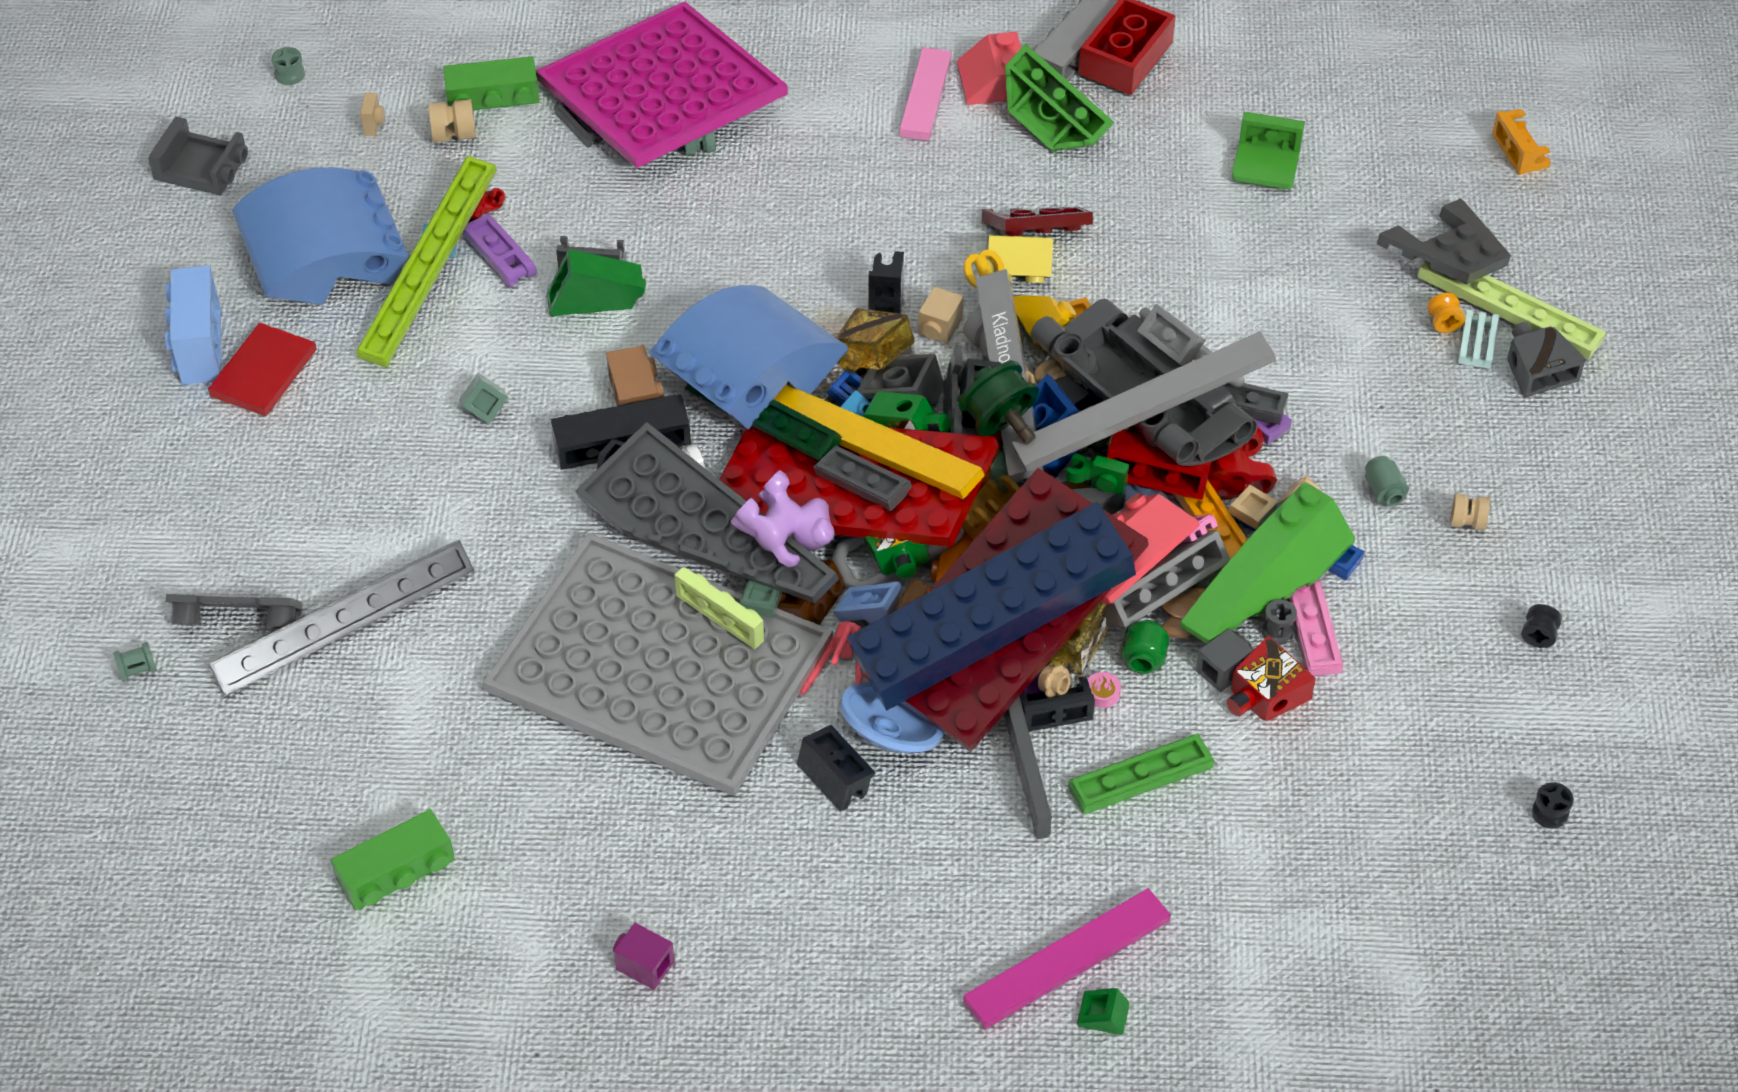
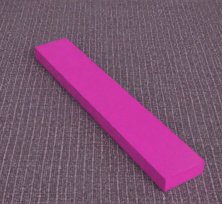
(1066, 958)

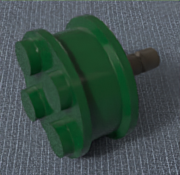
(1000, 400)

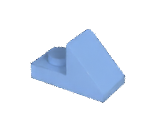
(868, 602)

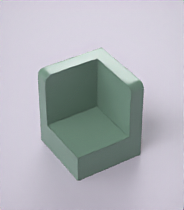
(483, 398)

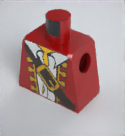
(1269, 682)

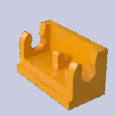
(1518, 143)

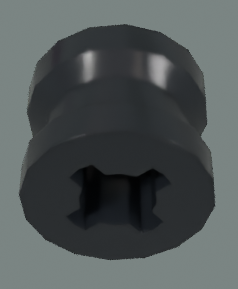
(1541, 626)
(1548, 797)

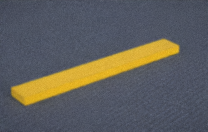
(887, 445)

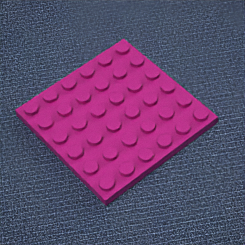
(661, 83)

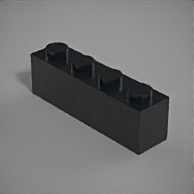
(584, 435)

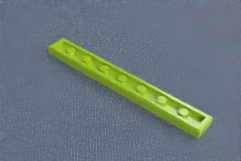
(426, 262)

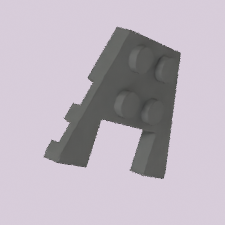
(1461, 253)

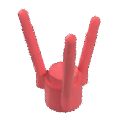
(841, 648)

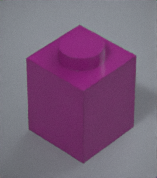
(643, 955)

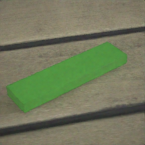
(1140, 774)

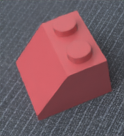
(984, 68)

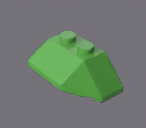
(1051, 104)

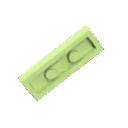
(719, 607)

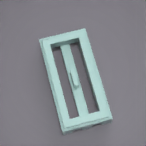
(1480, 321)

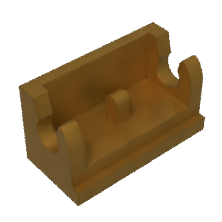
(987, 504)

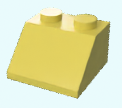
(1023, 255)

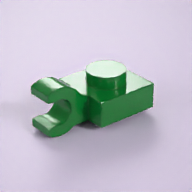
(1103, 472)

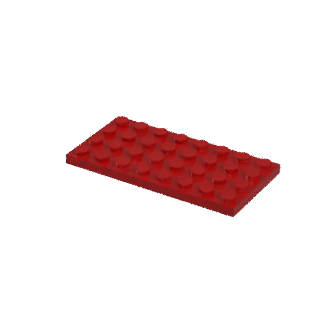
(921, 517)

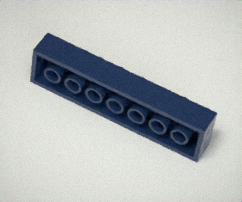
(992, 605)

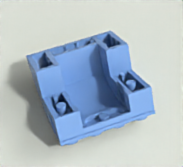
(319, 228)
(745, 348)

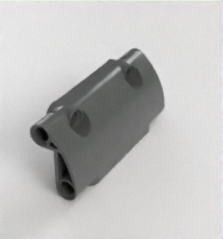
(1113, 357)

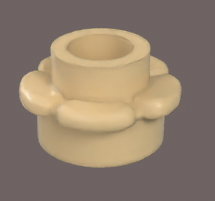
(1054, 680)

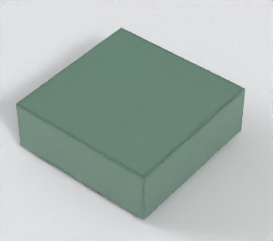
(760, 599)

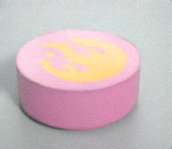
(1105, 689)

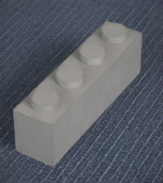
(1063, 43)
(1168, 578)

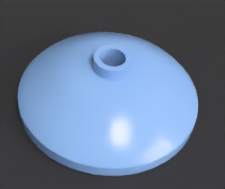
(890, 730)

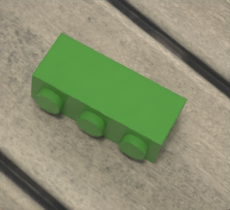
(493, 83)
(393, 860)

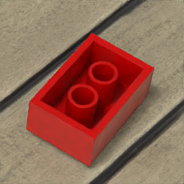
(1126, 45)

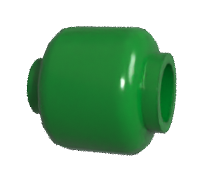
(1145, 646)

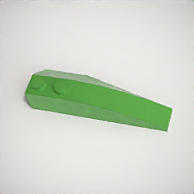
(1281, 556)

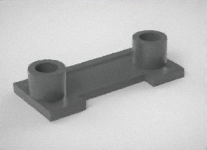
(950, 394)
(187, 608)

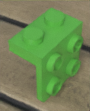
(1268, 150)

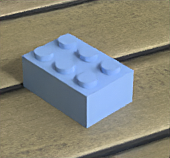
(193, 324)

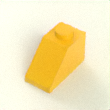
(1033, 308)

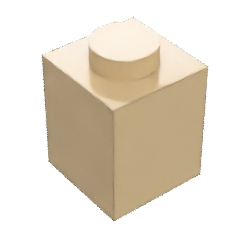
(940, 315)

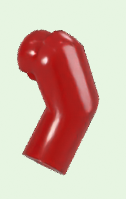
(490, 202)

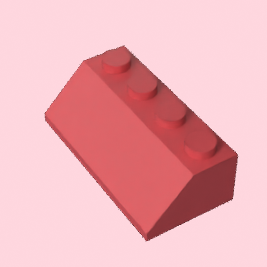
(1163, 526)

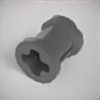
(1285, 620)

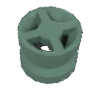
(288, 66)

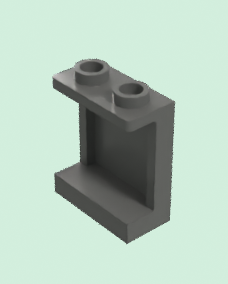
(196, 159)

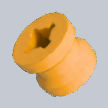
(1446, 312)

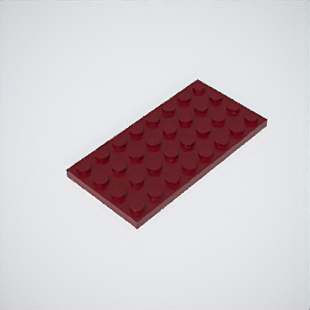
(979, 695)

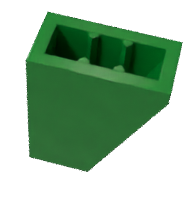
(594, 284)

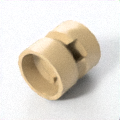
(452, 120)

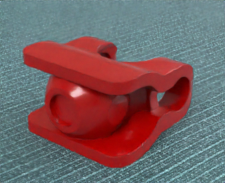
(1237, 471)

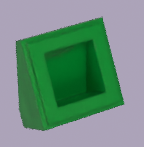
(1104, 1010)

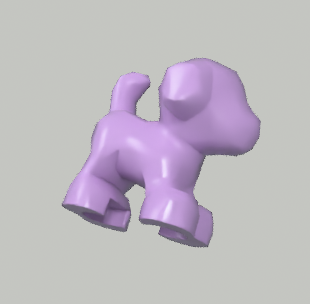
(807, 524)

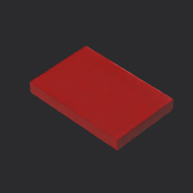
(262, 369)

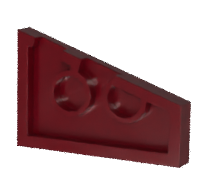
(1048, 218)

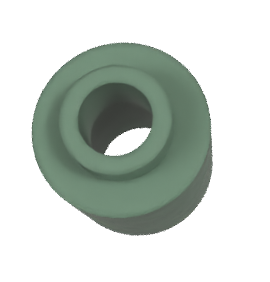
(1386, 481)

